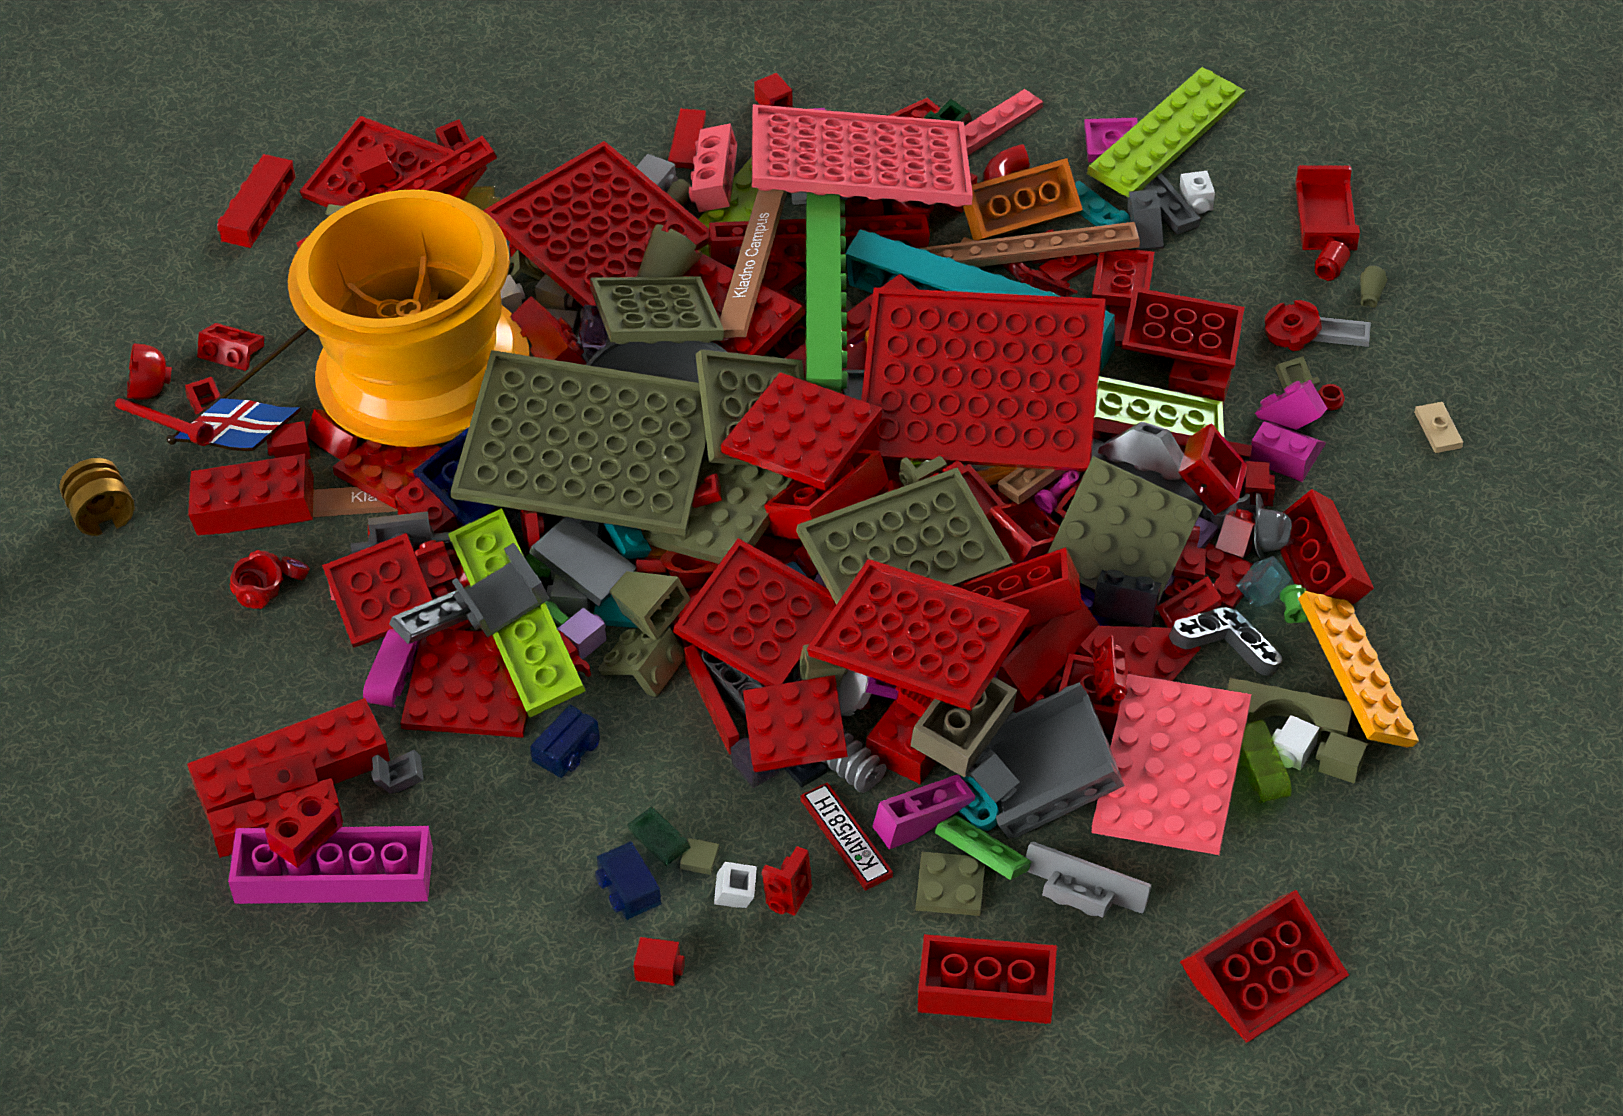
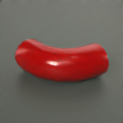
(1007, 162)

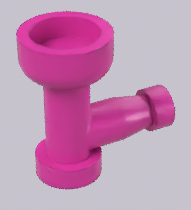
(1048, 498)

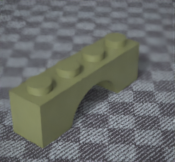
(1270, 701)

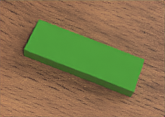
(983, 847)

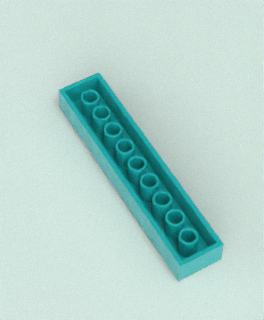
(877, 260)

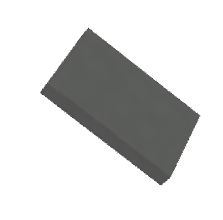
(581, 559)

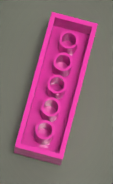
(348, 867)

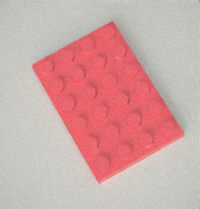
(1177, 764)

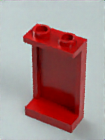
(1325, 206)

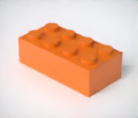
(1022, 200)

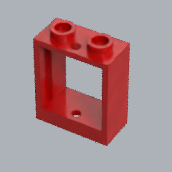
(1221, 474)
(1023, 529)

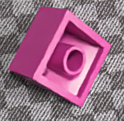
(1285, 450)

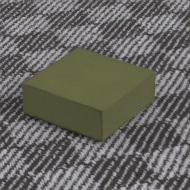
(700, 856)

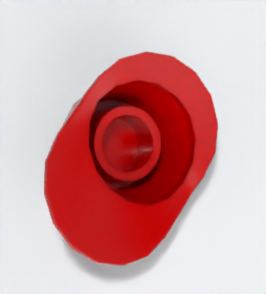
(690, 570)

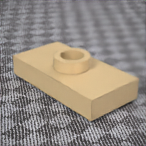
(1438, 427)

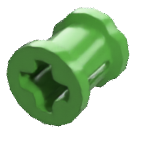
(1294, 612)

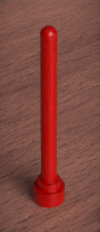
(198, 432)

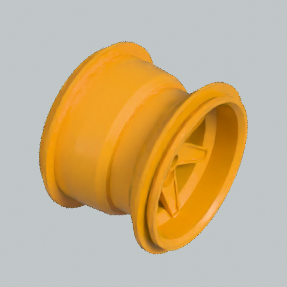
(404, 313)

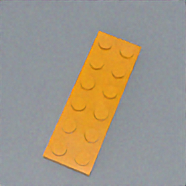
(1358, 670)

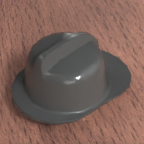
(1271, 529)

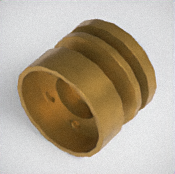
(95, 495)

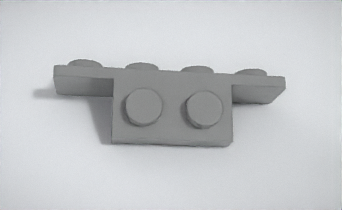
(1084, 883)

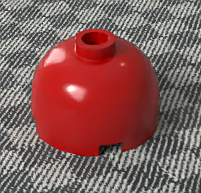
(147, 372)

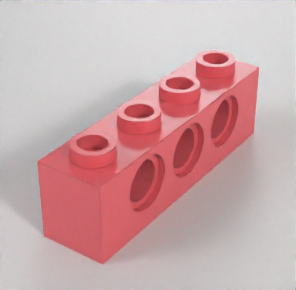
(713, 168)

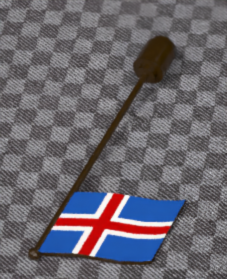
(243, 423)

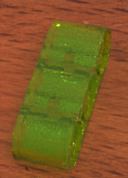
(1264, 763)

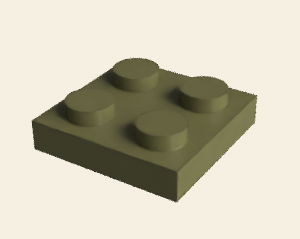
(950, 884)

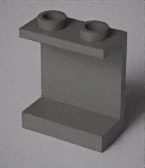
(502, 595)

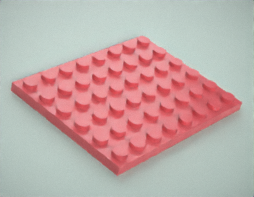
(860, 155)

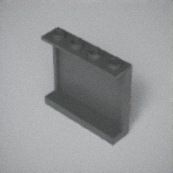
(1057, 757)

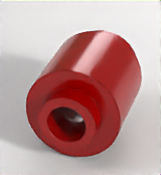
(1332, 260)

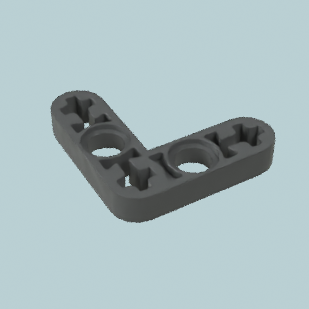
(1233, 627)

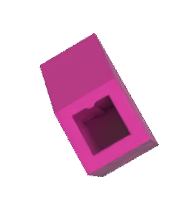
(1293, 408)

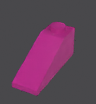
(920, 810)

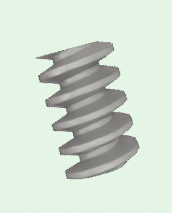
(859, 767)

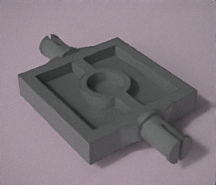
(387, 527)

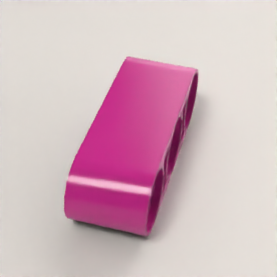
(389, 670)

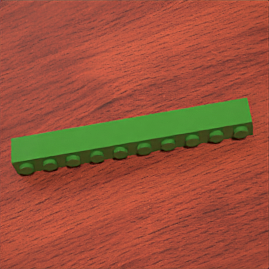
(824, 292)

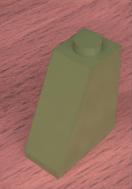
(650, 600)

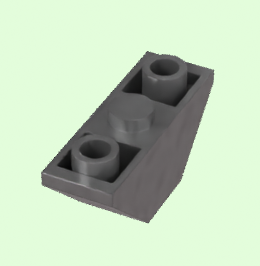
(1147, 449)

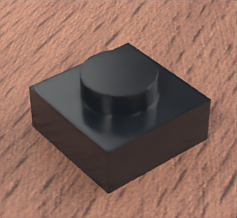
(806, 773)

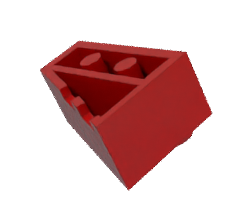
(547, 335)

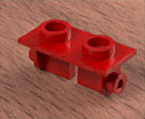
(1037, 280)
(1109, 667)

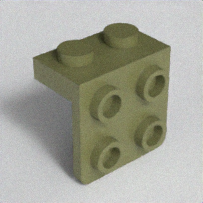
(646, 659)

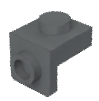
(397, 773)

